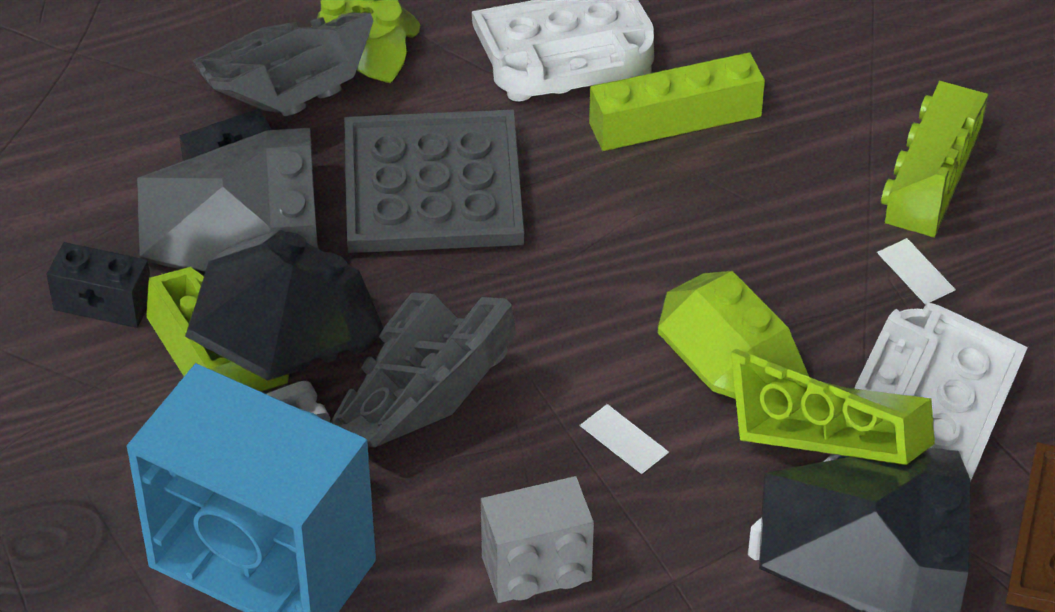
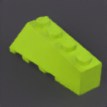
(676, 101)
(934, 158)
(817, 416)

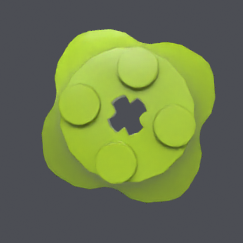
(386, 45)

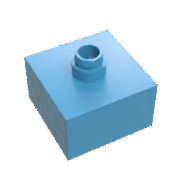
(252, 498)

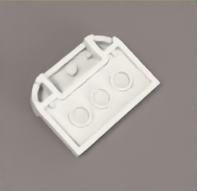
(564, 44)
(953, 363)

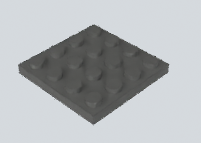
(432, 181)

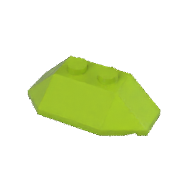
(722, 314)

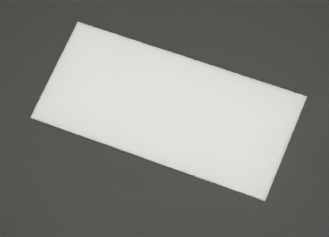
(916, 271)
(624, 439)

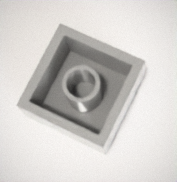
(537, 539)

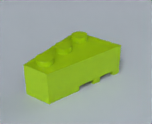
(169, 312)

